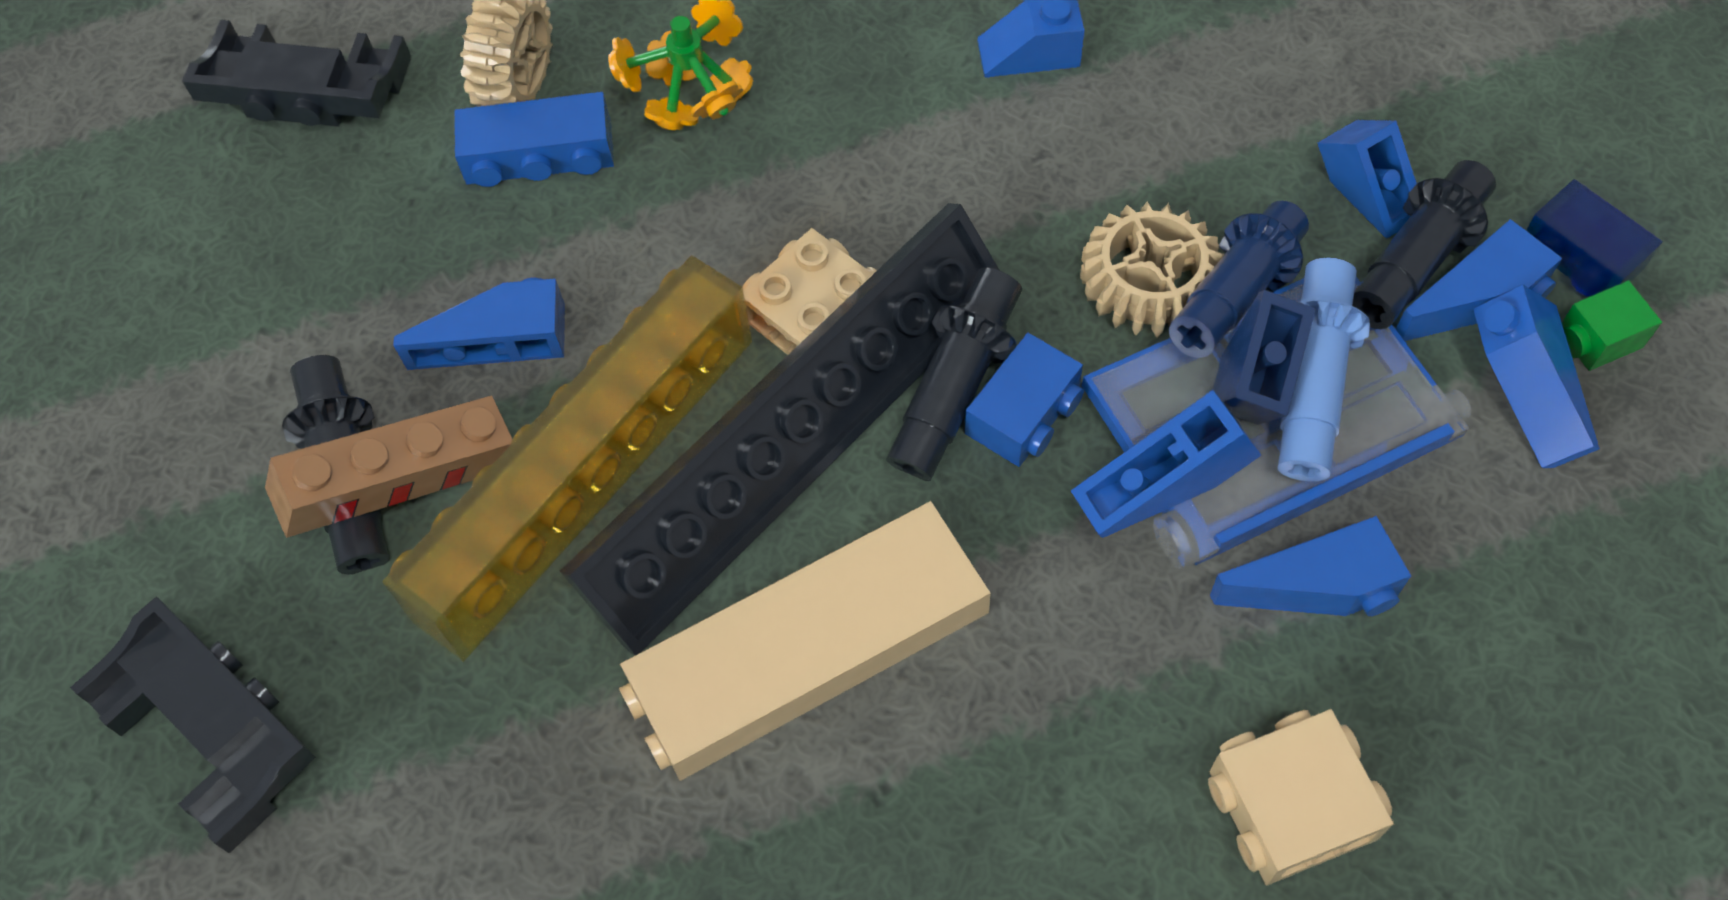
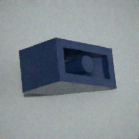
(1264, 359)

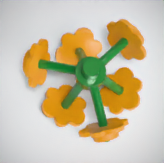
(680, 58)

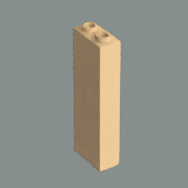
(803, 640)

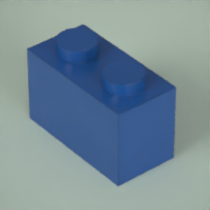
(1024, 400)

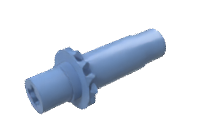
(1320, 385)

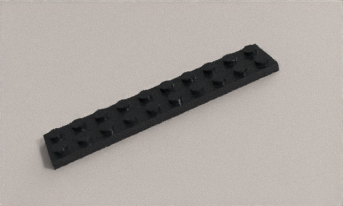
(777, 437)

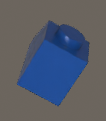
(1033, 39)
(1371, 171)

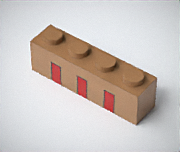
(385, 465)

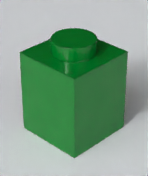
(1609, 325)

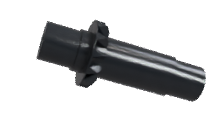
(1442, 218)
(969, 342)
(328, 414)

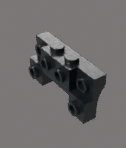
(296, 80)
(219, 714)

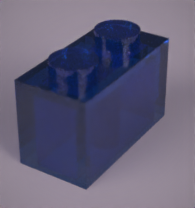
(1593, 239)

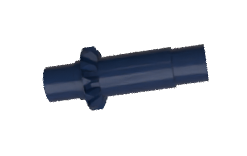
(1258, 255)

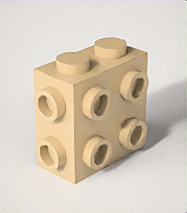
(801, 289)
(1298, 795)

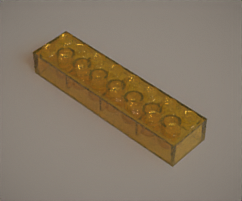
(571, 459)

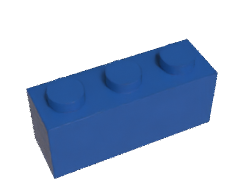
(533, 139)

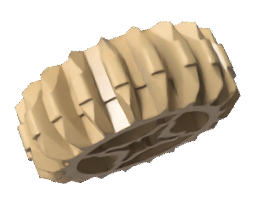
(506, 50)
(1144, 282)

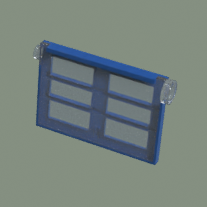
(1386, 421)

